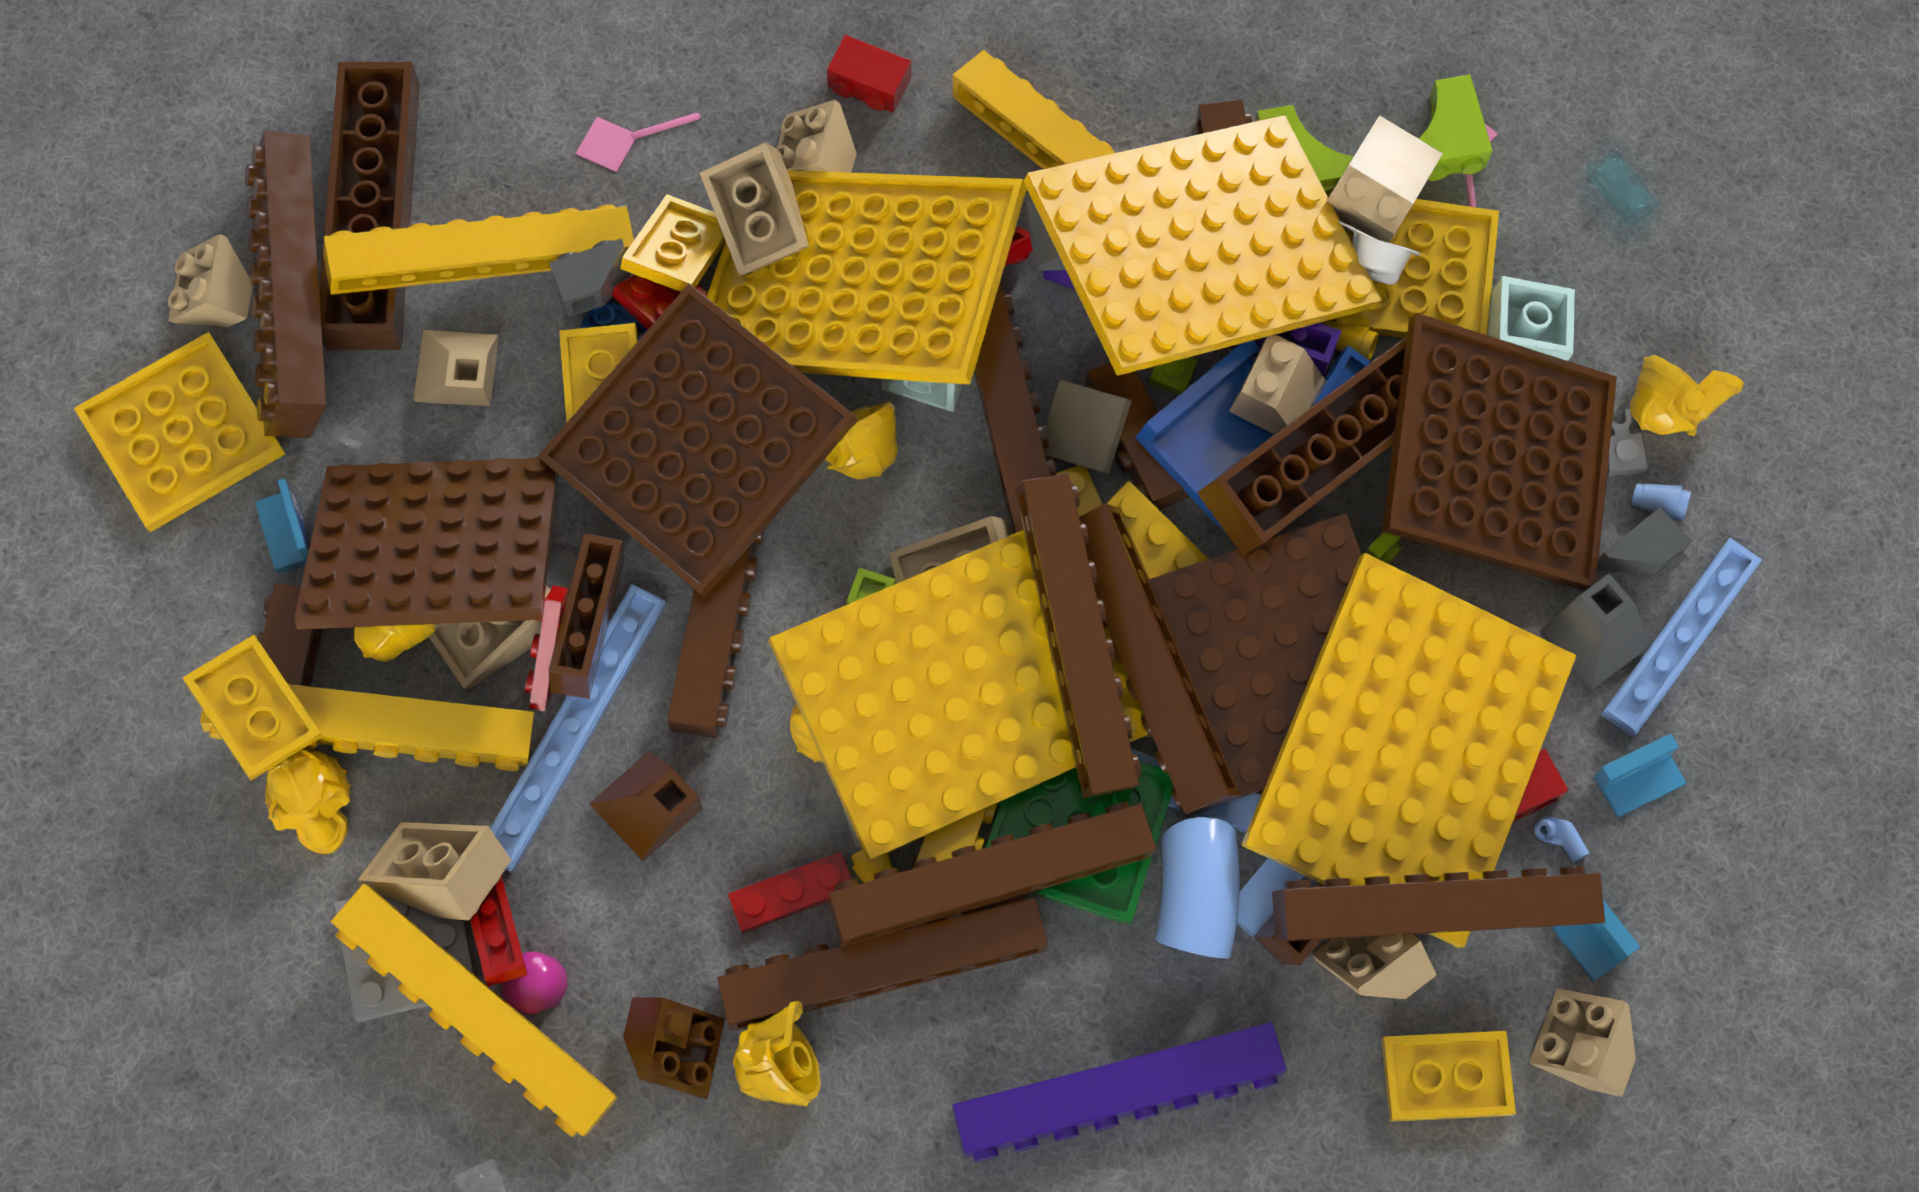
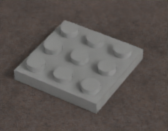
(378, 995)

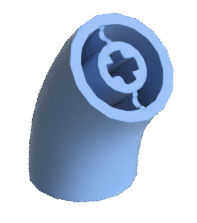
(1199, 887)

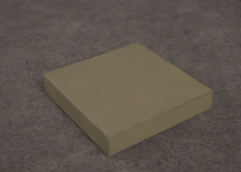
(1085, 426)

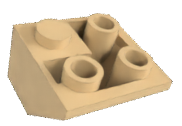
(817, 140)
(210, 286)
(456, 368)
(1378, 964)
(1587, 1041)

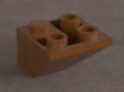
(647, 805)
(673, 1044)

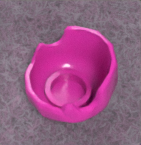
(540, 988)

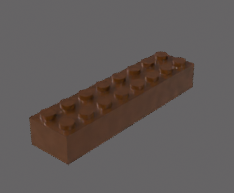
(368, 190)
(285, 285)
(1309, 455)

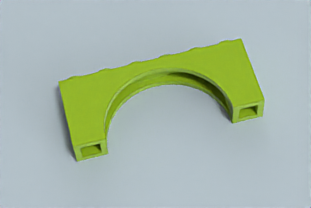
(1454, 130)

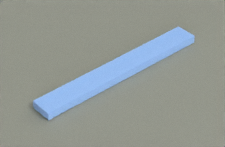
(574, 726)

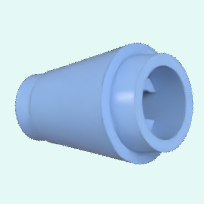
(1668, 497)

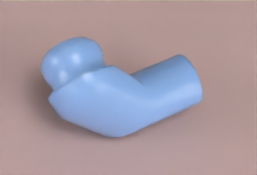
(1561, 833)

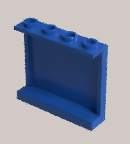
(1197, 434)

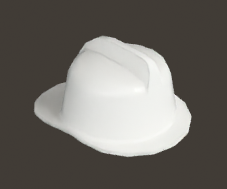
(1381, 259)

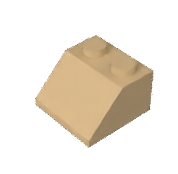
(1277, 385)

